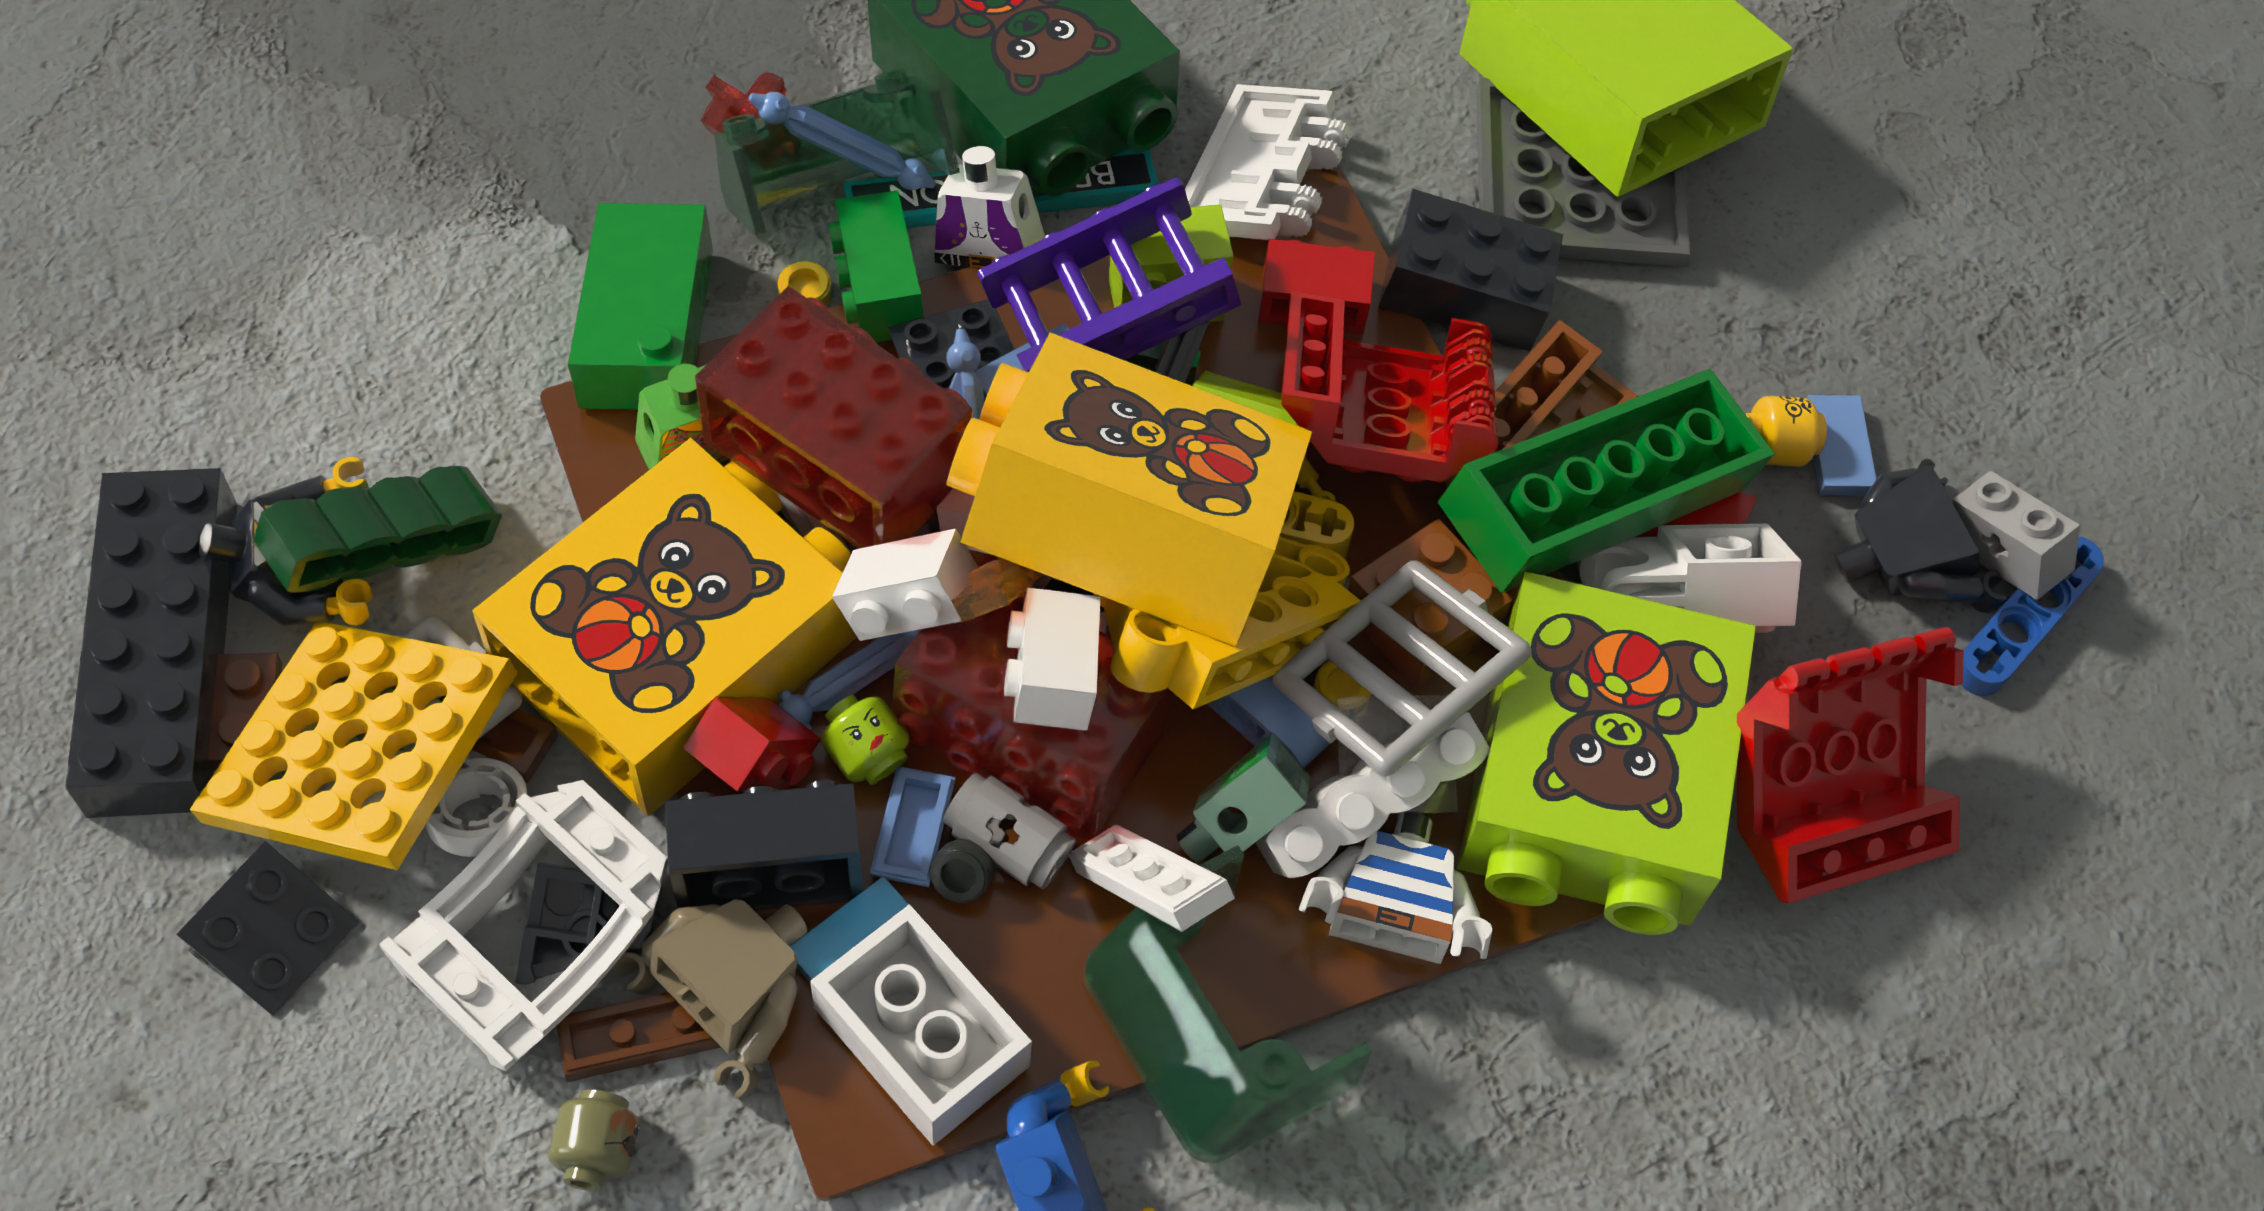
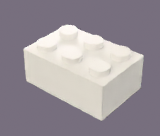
(921, 1024)

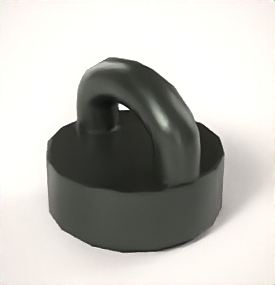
(962, 871)

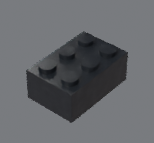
(1471, 268)
(765, 847)

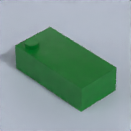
(639, 300)

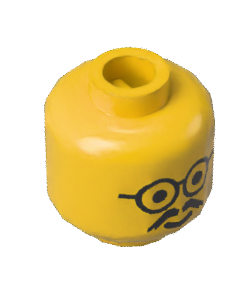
(1790, 428)

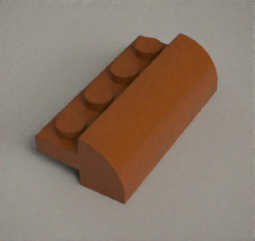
(1554, 388)

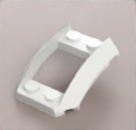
(469, 986)

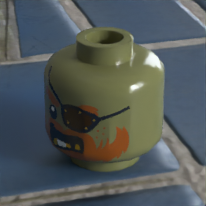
(593, 1139)

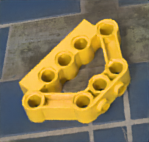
(1293, 606)

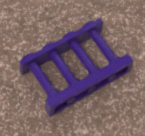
(1152, 313)

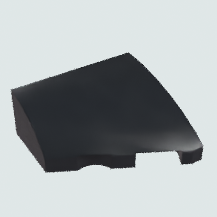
(563, 920)

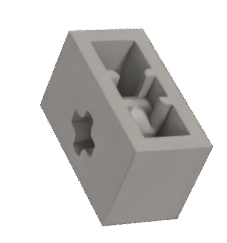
(2018, 534)

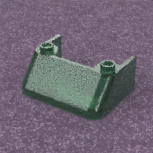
(770, 164)
(1182, 1051)

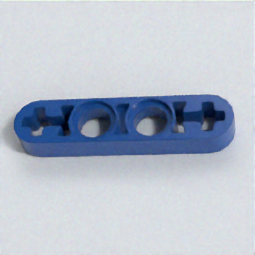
(2033, 618)

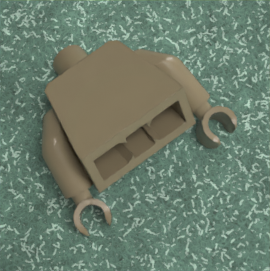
(727, 974)

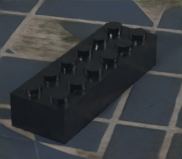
(150, 645)

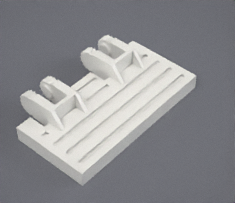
(1261, 157)

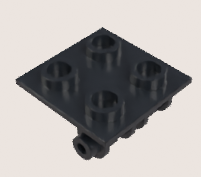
(929, 338)
(267, 928)

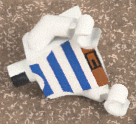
(1400, 895)

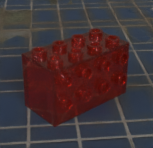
(832, 421)
(955, 703)

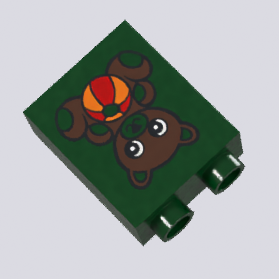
(1037, 78)

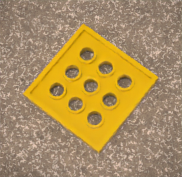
(412, 781)

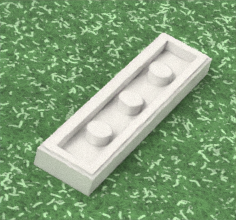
(1151, 877)

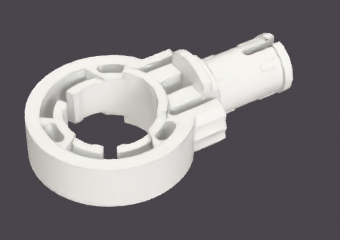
(473, 778)

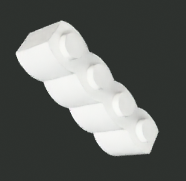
(1358, 803)

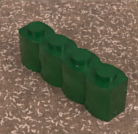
(372, 529)

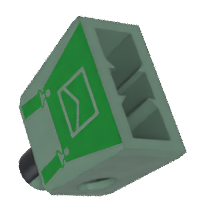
(1263, 785)

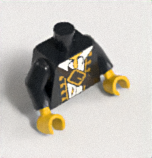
(255, 580)

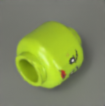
(865, 739)

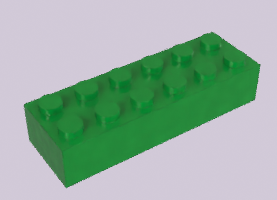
(1604, 479)

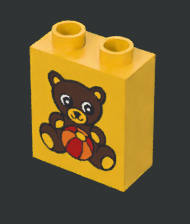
(1129, 485)
(659, 609)

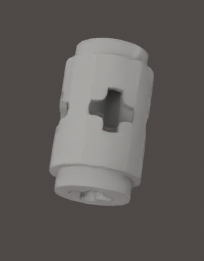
(1042, 840)

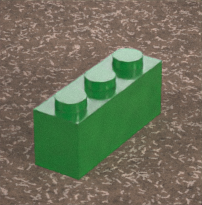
(875, 263)

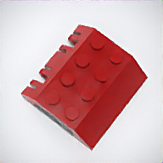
(1388, 404)

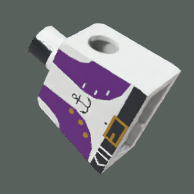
(984, 212)

